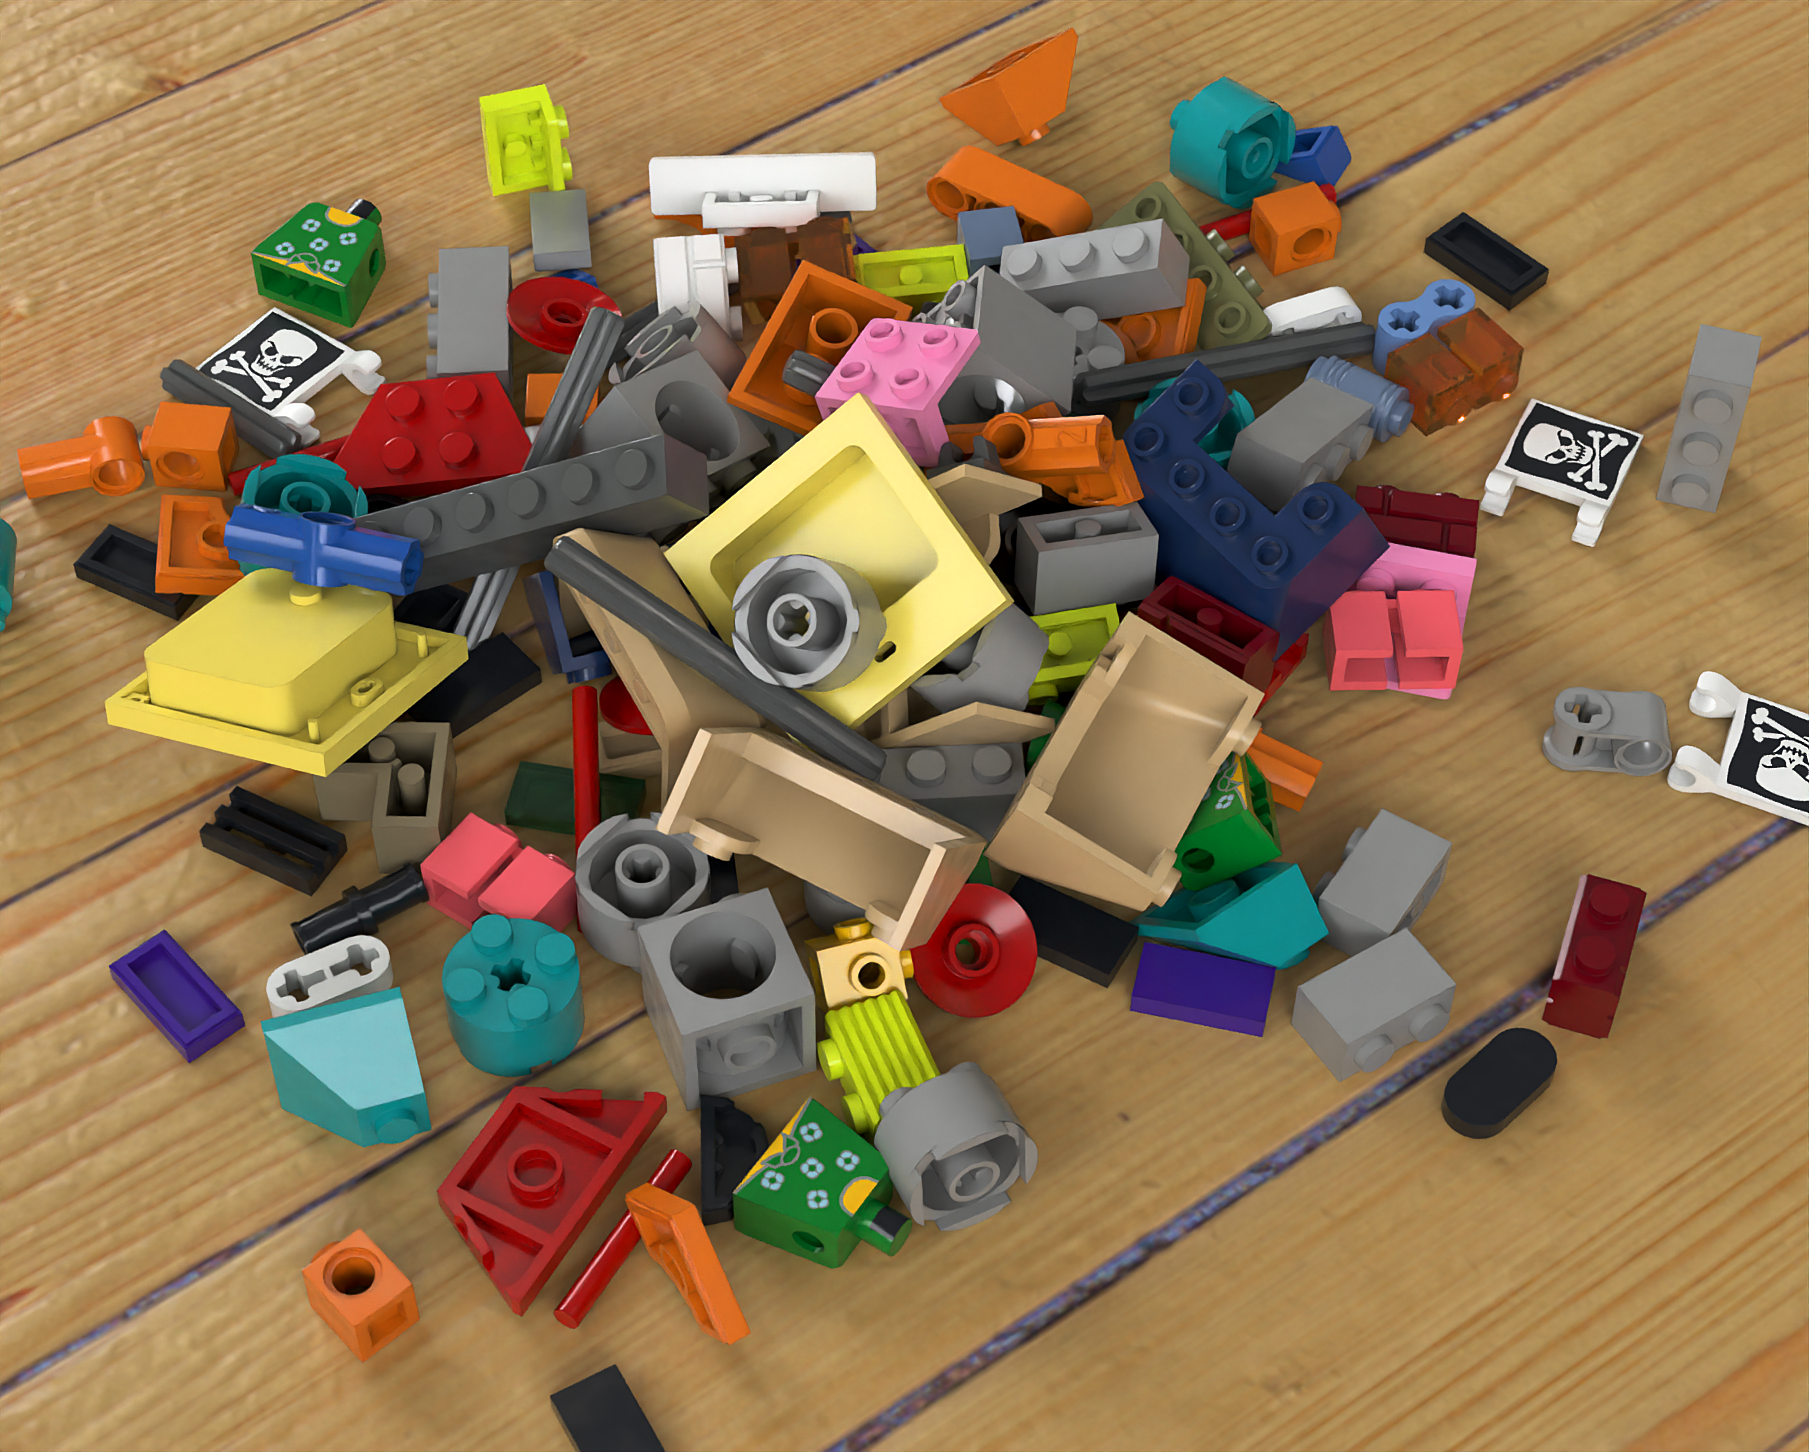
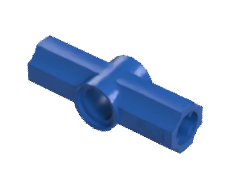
(324, 549)

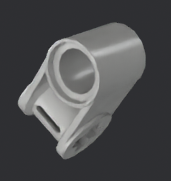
(1614, 730)

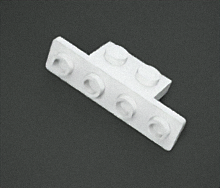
(762, 189)

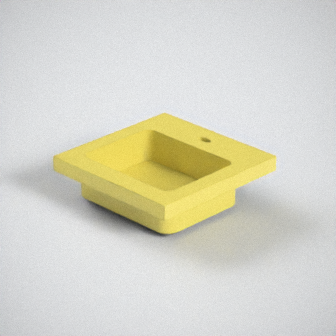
(864, 503)
(286, 673)

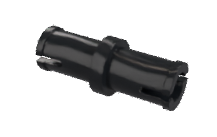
(361, 910)

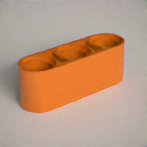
(985, 181)

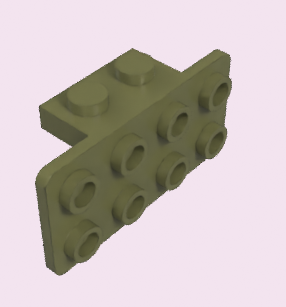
(1230, 306)

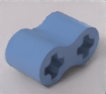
(1409, 320)

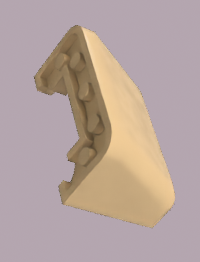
(1127, 769)

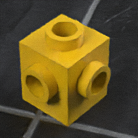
(837, 961)

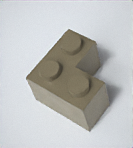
(400, 784)

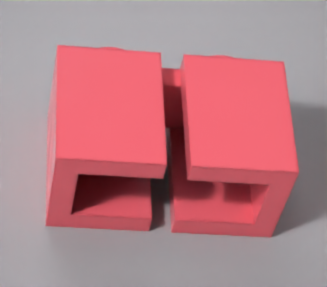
(1415, 628)
(487, 871)

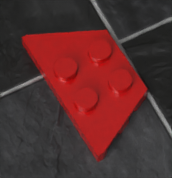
(434, 437)
(541, 1178)

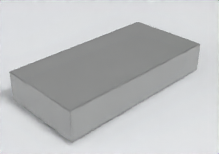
(560, 230)

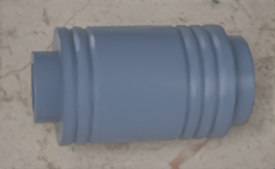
(1390, 400)

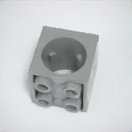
(1021, 356)
(689, 405)
(736, 1041)

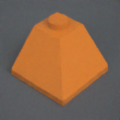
(1018, 91)

